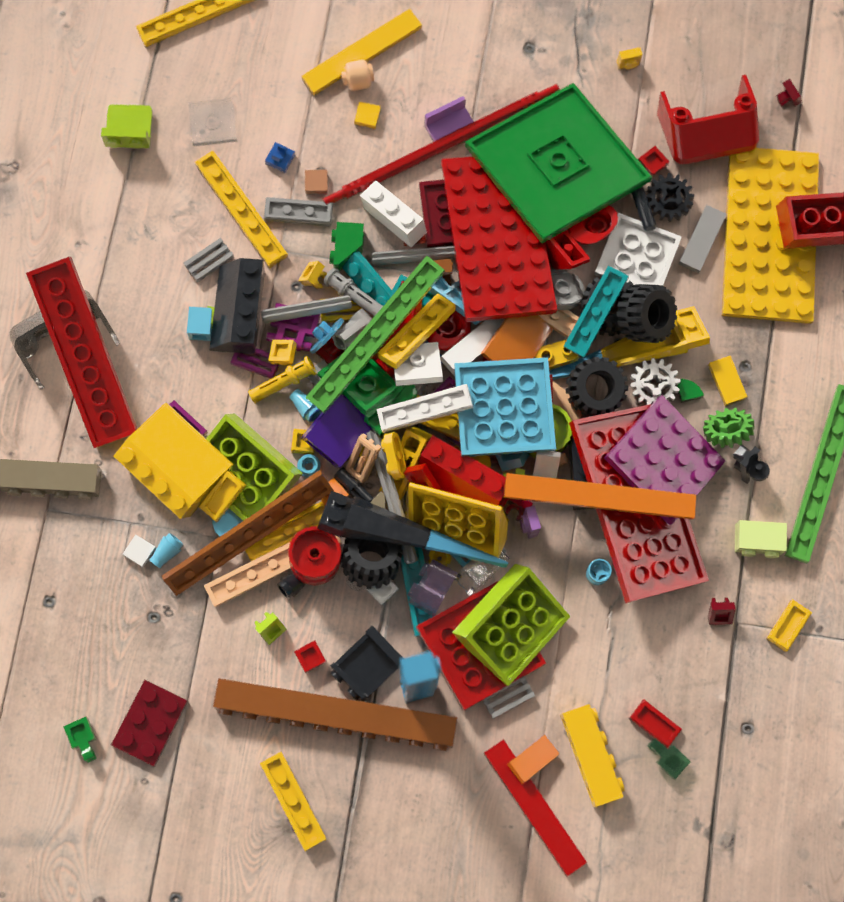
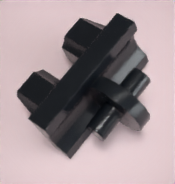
(750, 464)

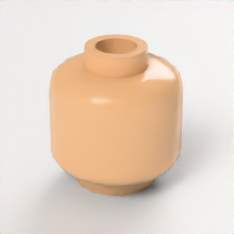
(358, 75)

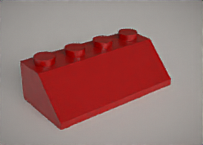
(462, 474)

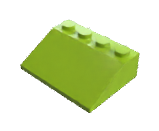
(255, 464)
(512, 623)

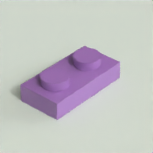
(530, 522)

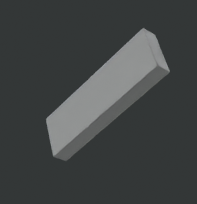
(298, 211)
(702, 239)

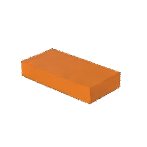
(533, 759)

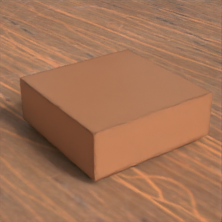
(316, 182)

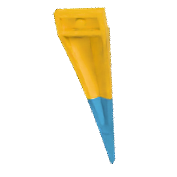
(686, 335)

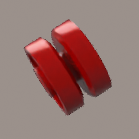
(318, 569)

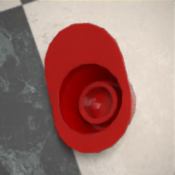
(595, 227)

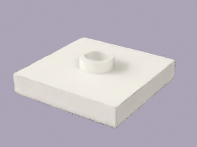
(421, 366)

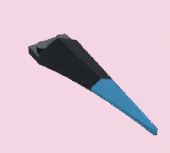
(367, 521)

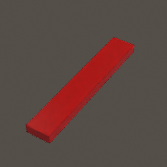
(536, 810)

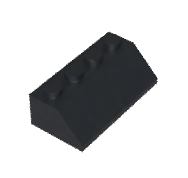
(238, 306)

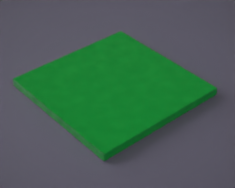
(558, 162)

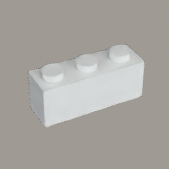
(393, 214)

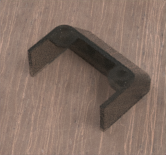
(31, 330)

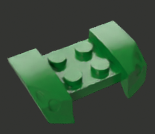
(374, 390)

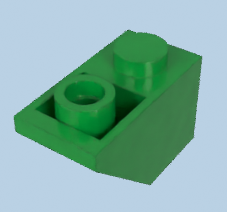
(347, 240)

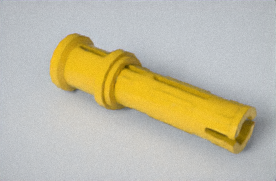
(292, 375)

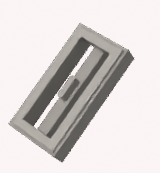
(206, 251)
(526, 686)

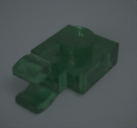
(670, 759)

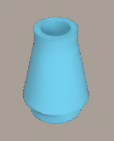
(305, 408)
(166, 550)

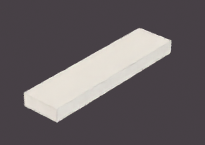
(472, 345)
(425, 408)

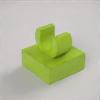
(270, 628)

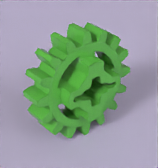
(728, 427)

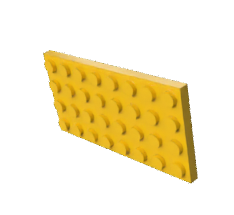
(760, 274)

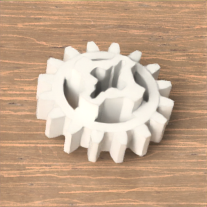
(645, 383)

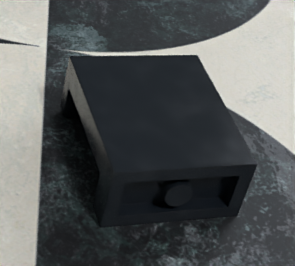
(366, 664)

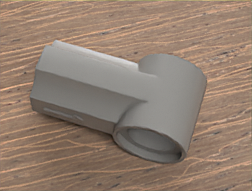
(350, 331)

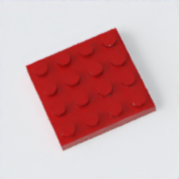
(461, 669)

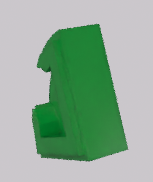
(689, 391)

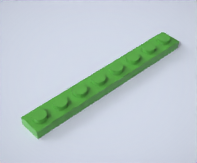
(375, 334)
(819, 482)

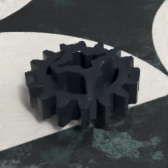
(673, 206)

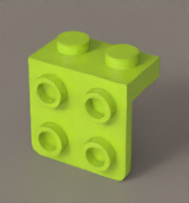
(127, 126)

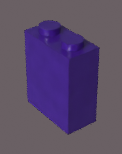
(337, 431)

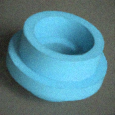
(308, 459)

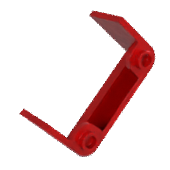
(712, 135)

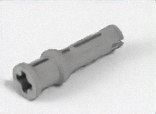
(347, 287)

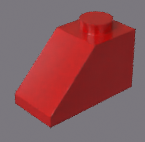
(565, 252)

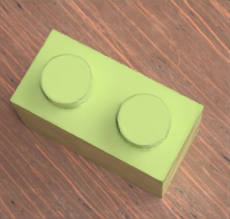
(760, 538)

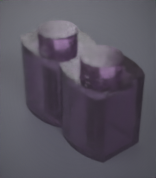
(432, 587)

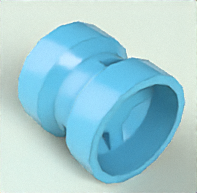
(600, 568)

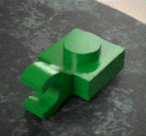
(80, 735)

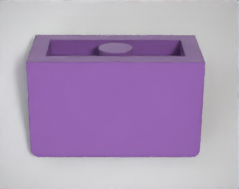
(447, 119)

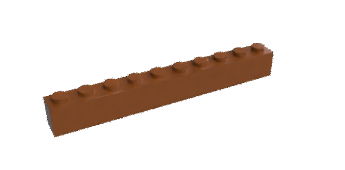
(335, 713)

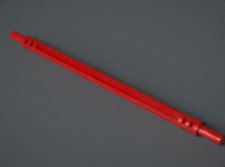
(438, 146)

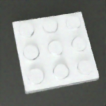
(639, 253)

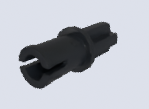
(351, 485)

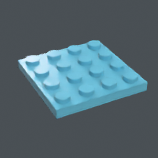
(509, 408)

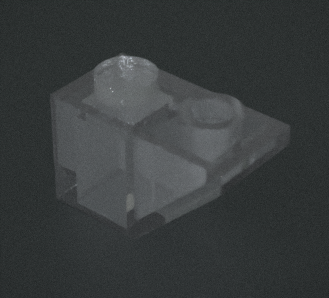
(477, 574)

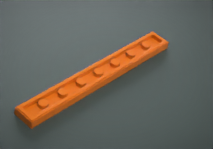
(600, 496)

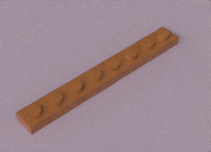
(247, 533)

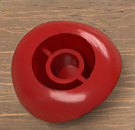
(450, 331)

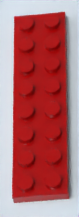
(82, 352)

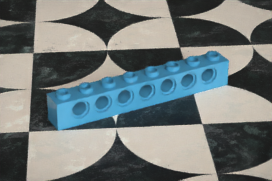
(419, 676)

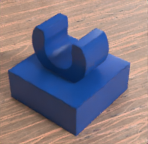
(280, 157)

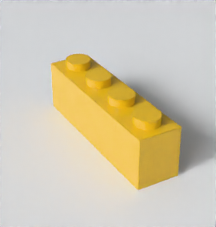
(591, 755)

